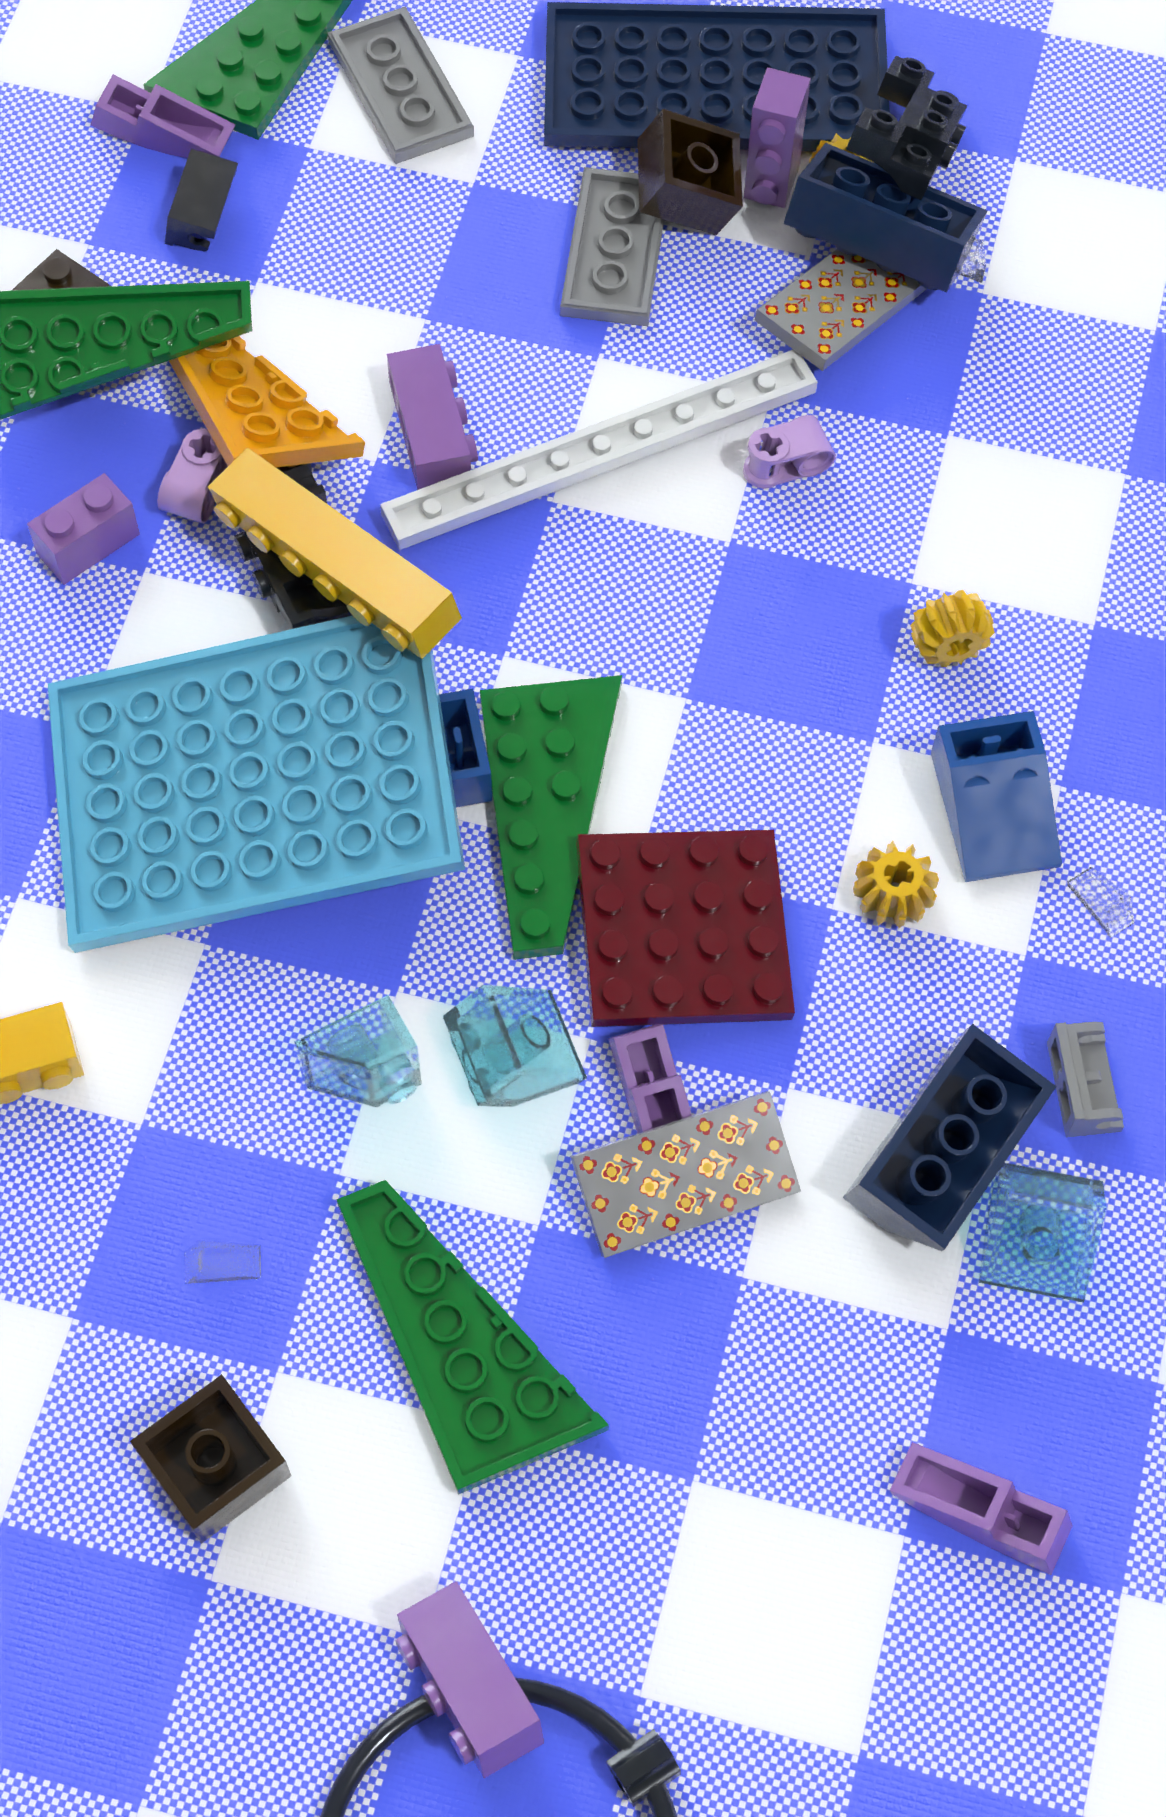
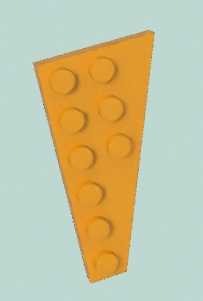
(259, 407)

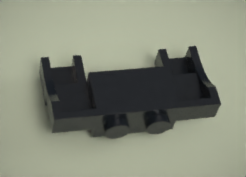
(923, 135)
(291, 595)

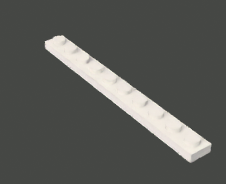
(597, 449)

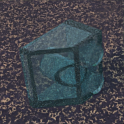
(513, 1045)
(362, 1057)
(1042, 1232)

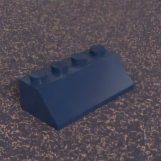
(868, 216)
(950, 1141)

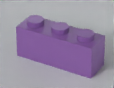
(776, 137)
(430, 414)
(468, 1680)

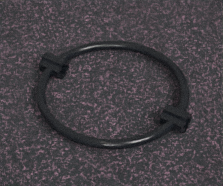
(639, 1767)

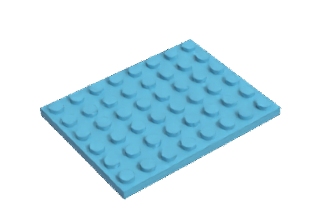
(248, 781)

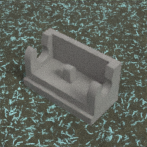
(1084, 1079)

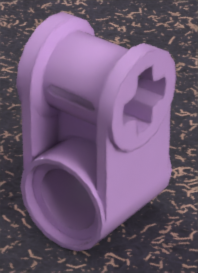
(793, 449)
(186, 484)

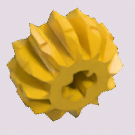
(952, 628)
(914, 881)

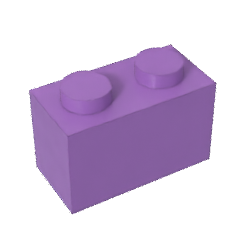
(84, 528)

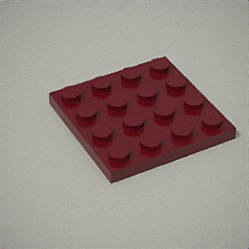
(684, 928)

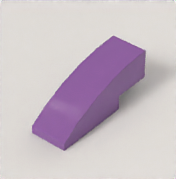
(159, 120)
(649, 1077)
(983, 1507)

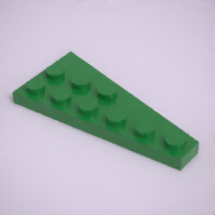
(252, 60)
(92, 335)
(545, 776)
(471, 1365)

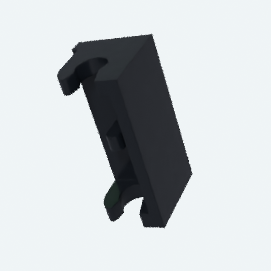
(199, 200)

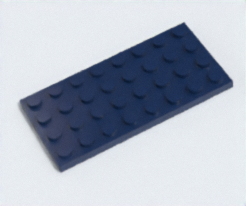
(627, 62)

